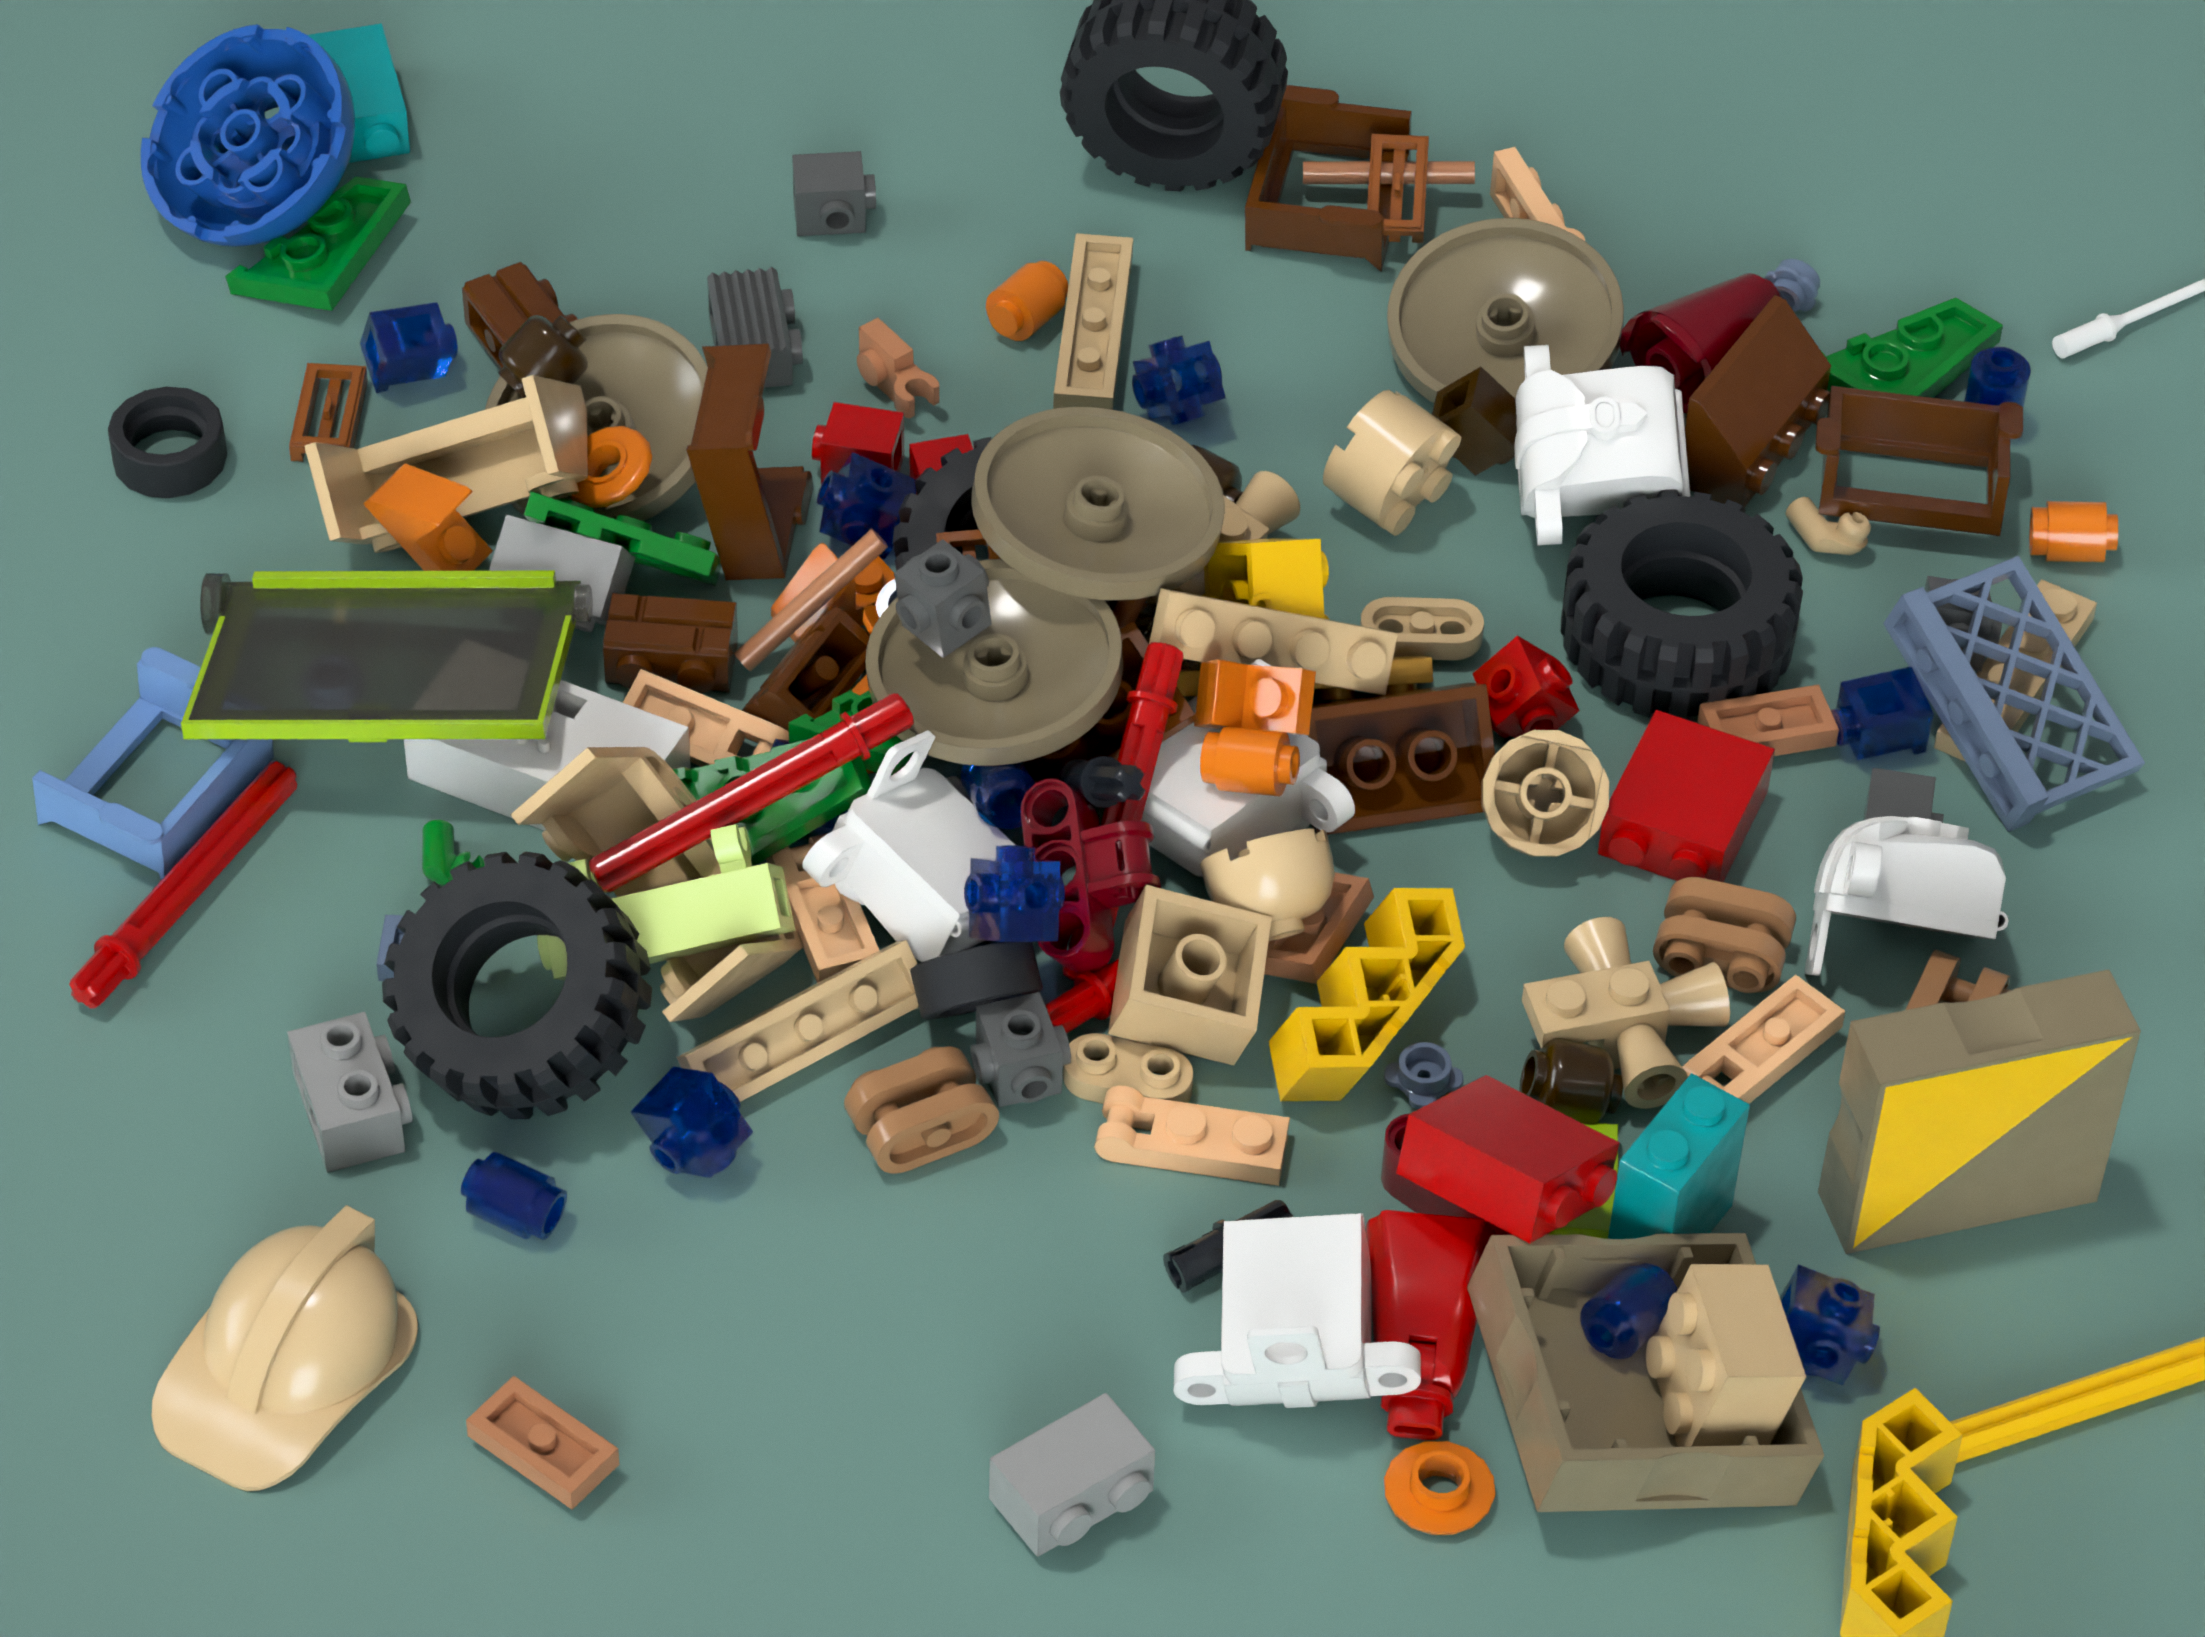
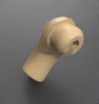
(1841, 537)

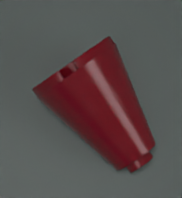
(1696, 330)

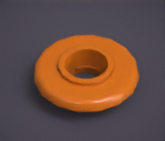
(610, 447)
(1434, 1511)

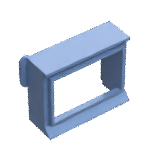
(164, 694)

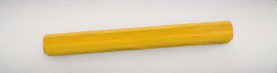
(2081, 1399)

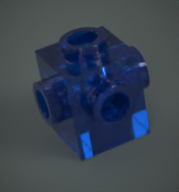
(1195, 377)
(862, 499)
(1014, 896)
(692, 1122)
(1829, 1323)

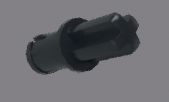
(1103, 780)
(1204, 1256)

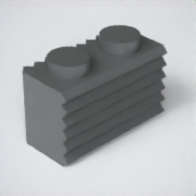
(756, 311)

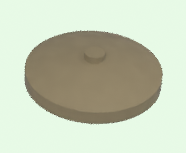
(1492, 291)
(641, 380)
(1097, 503)
(1013, 688)

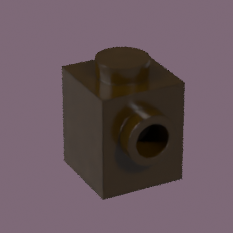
(1483, 418)

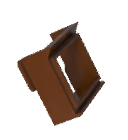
(1320, 124)
(1924, 431)
(746, 506)

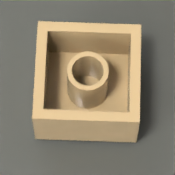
(1190, 975)
(1725, 1357)

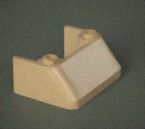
(494, 452)
(609, 798)

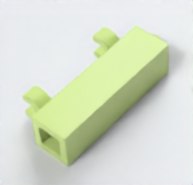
(702, 912)

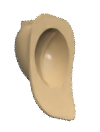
(284, 1353)

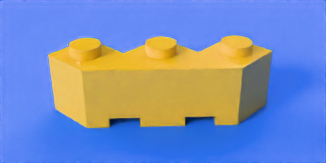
(1367, 995)
(1898, 1523)

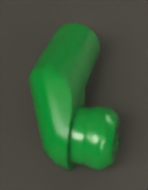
(439, 854)

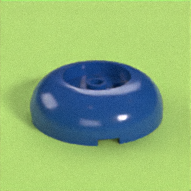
(227, 168)

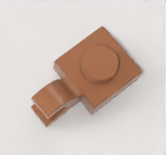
(890, 366)

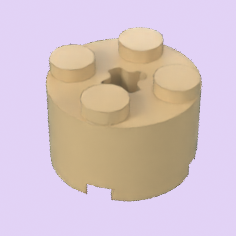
(1392, 461)

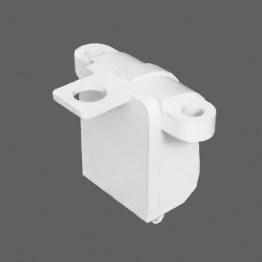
(1595, 440)
(1199, 820)
(909, 852)
(1908, 876)
(1296, 1320)

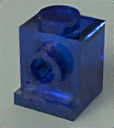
(407, 345)
(1883, 714)

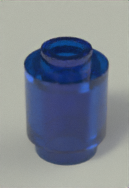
(1998, 377)
(997, 792)
(513, 1196)
(1627, 1310)

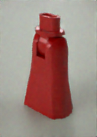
(1424, 1301)

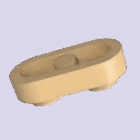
(1428, 626)
(1126, 1064)

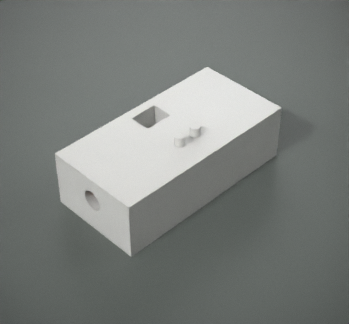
(509, 771)

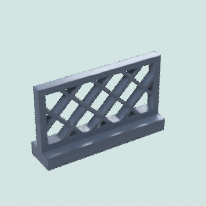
(1966, 703)

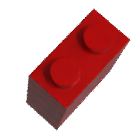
(1685, 800)
(1508, 1158)

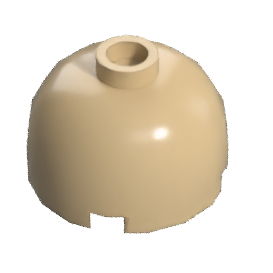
(1545, 793)
(1276, 877)

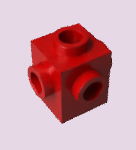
(1526, 689)

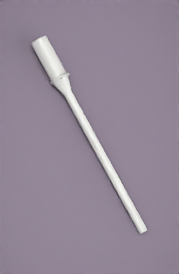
(2106, 327)

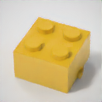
(1270, 574)

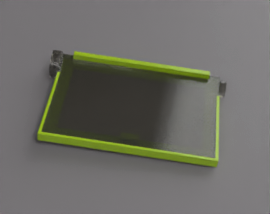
(383, 654)

